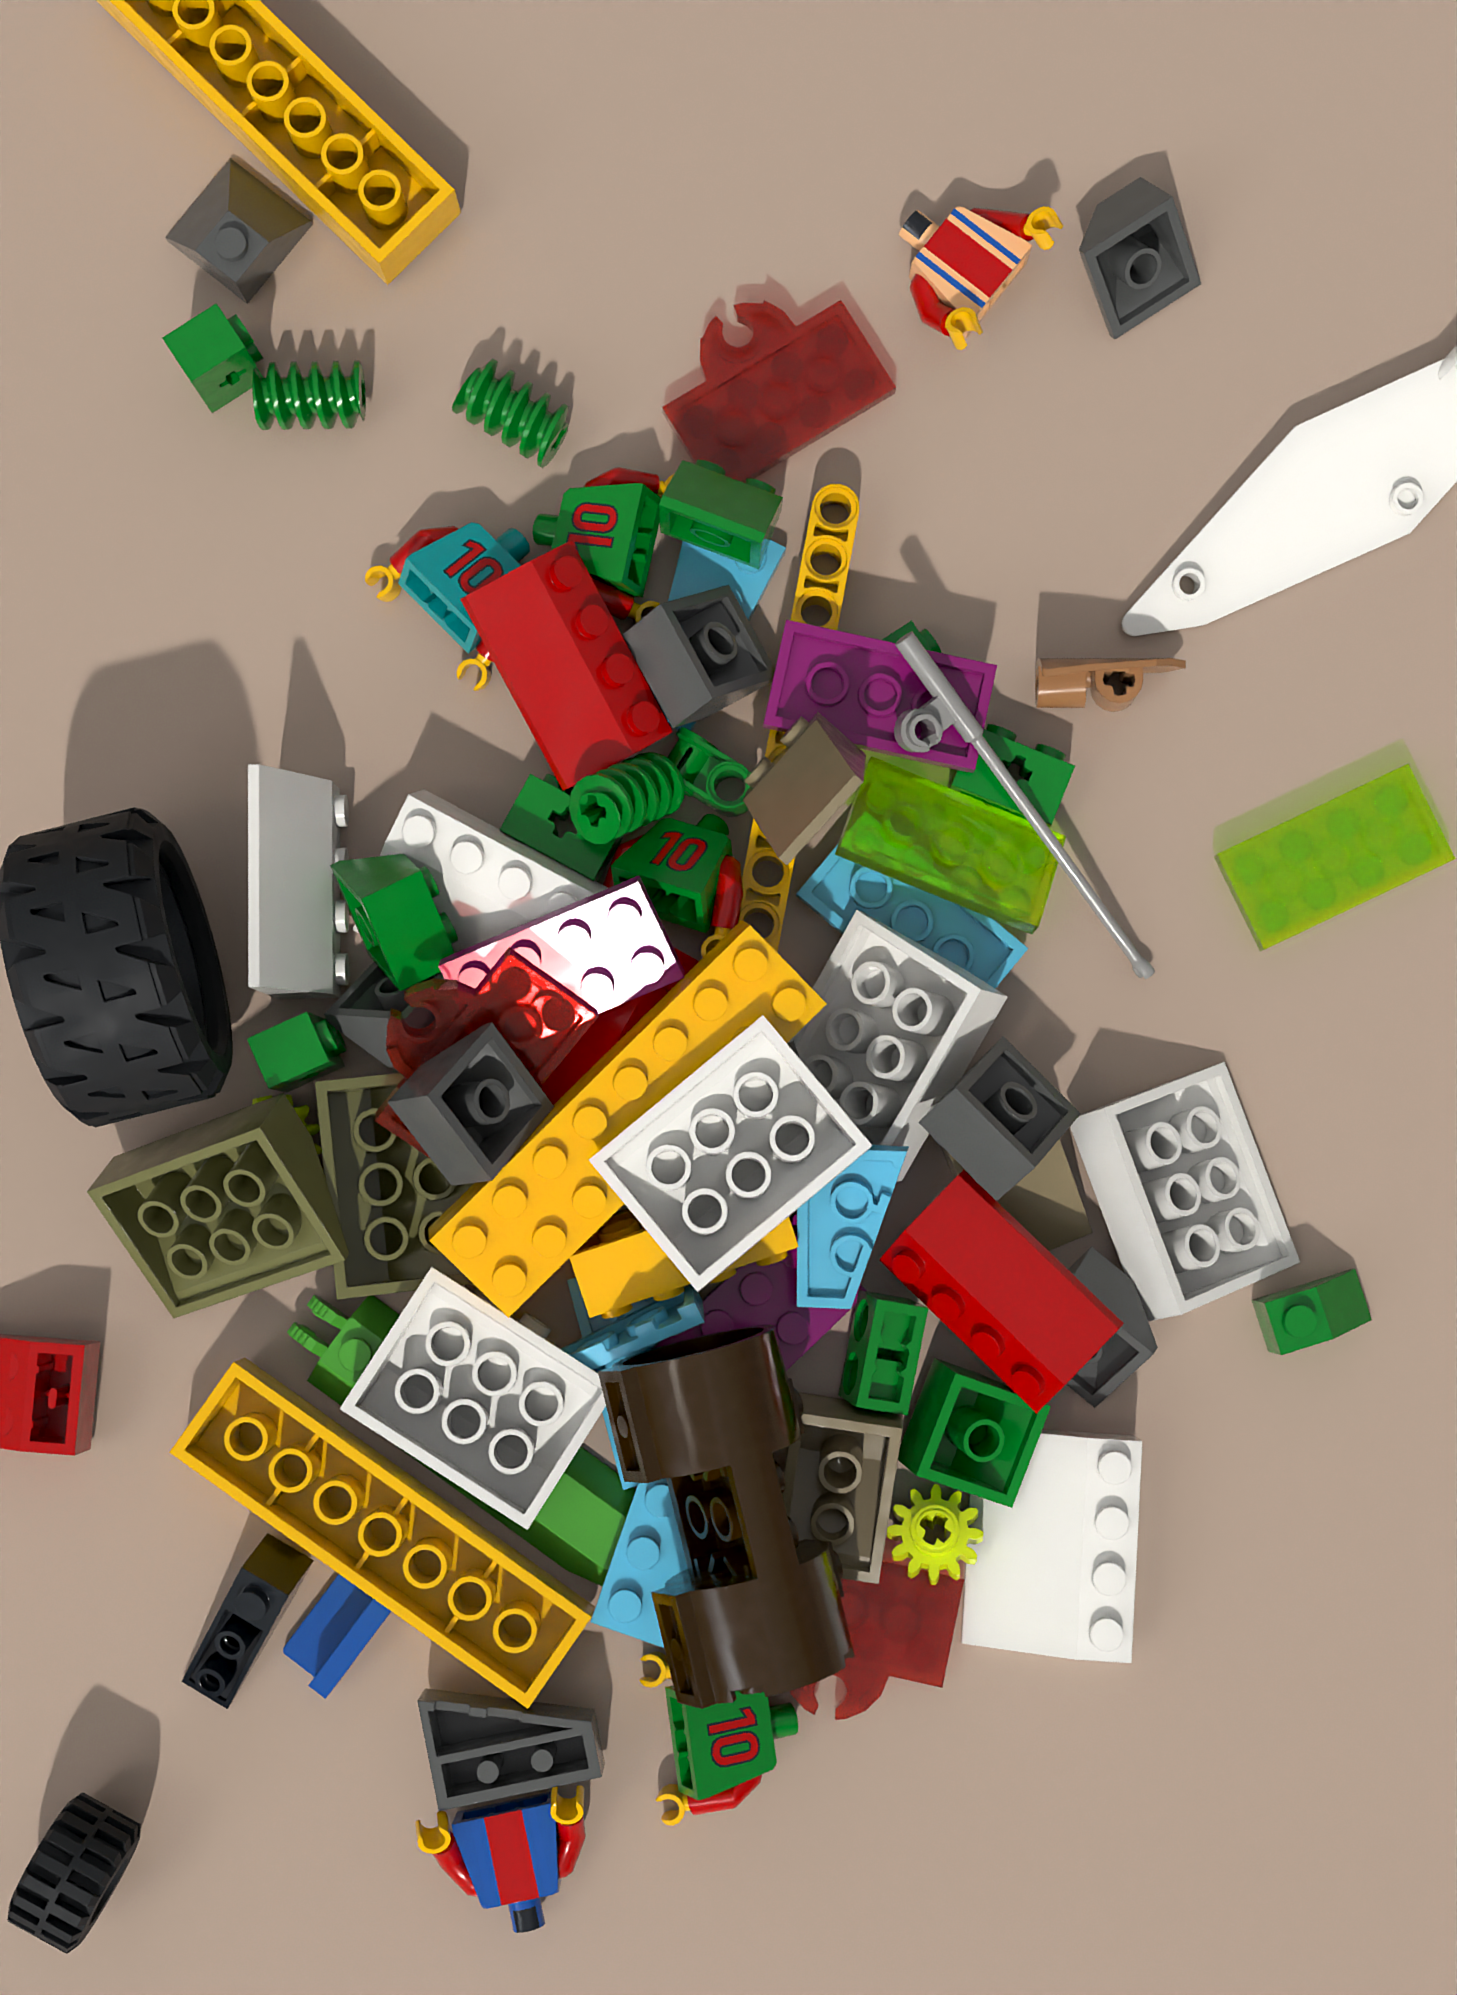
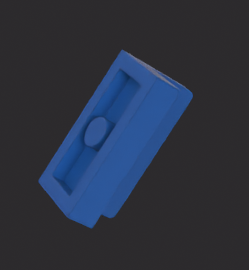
(335, 1633)

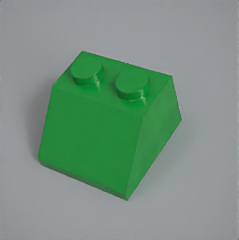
(720, 512)
(396, 916)
(971, 1434)

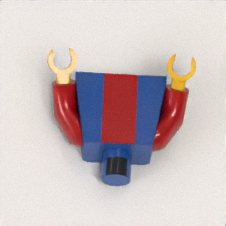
(510, 1851)

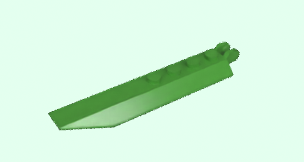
(581, 1515)

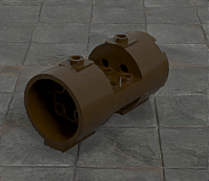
(755, 1599)

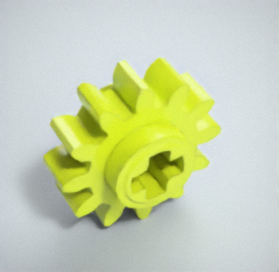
(941, 1554)

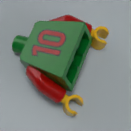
(614, 532)
(686, 874)
(719, 1747)

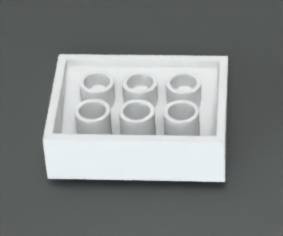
(481, 873)
(291, 886)
(893, 1031)
(730, 1153)
(1184, 1192)
(478, 1398)
(1064, 1557)

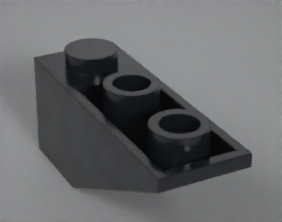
(247, 1619)

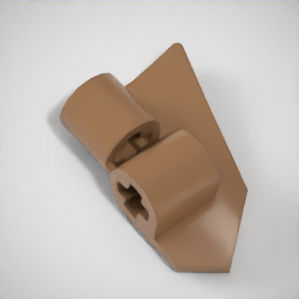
(1065, 680)

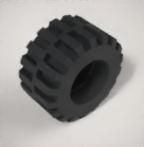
(74, 1872)

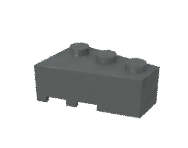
(500, 1749)

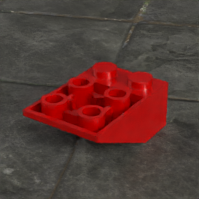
(47, 1394)

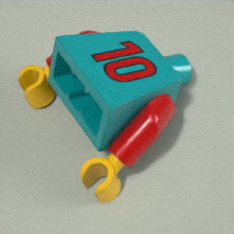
(443, 567)

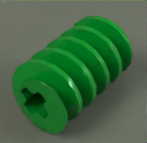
(309, 396)
(513, 413)
(625, 797)

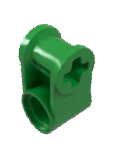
(703, 770)

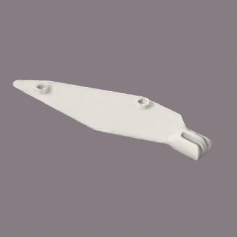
(1317, 501)

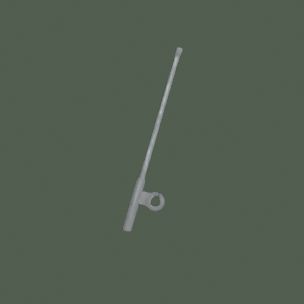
(948, 709)

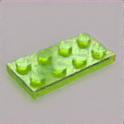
(949, 845)
(1334, 857)

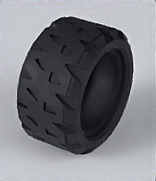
(114, 967)

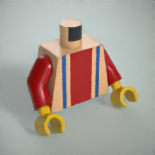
(970, 263)

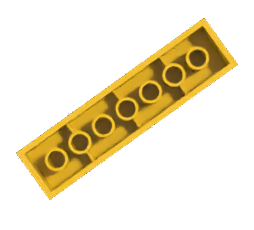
(299, 123)
(549, 1195)
(383, 1531)

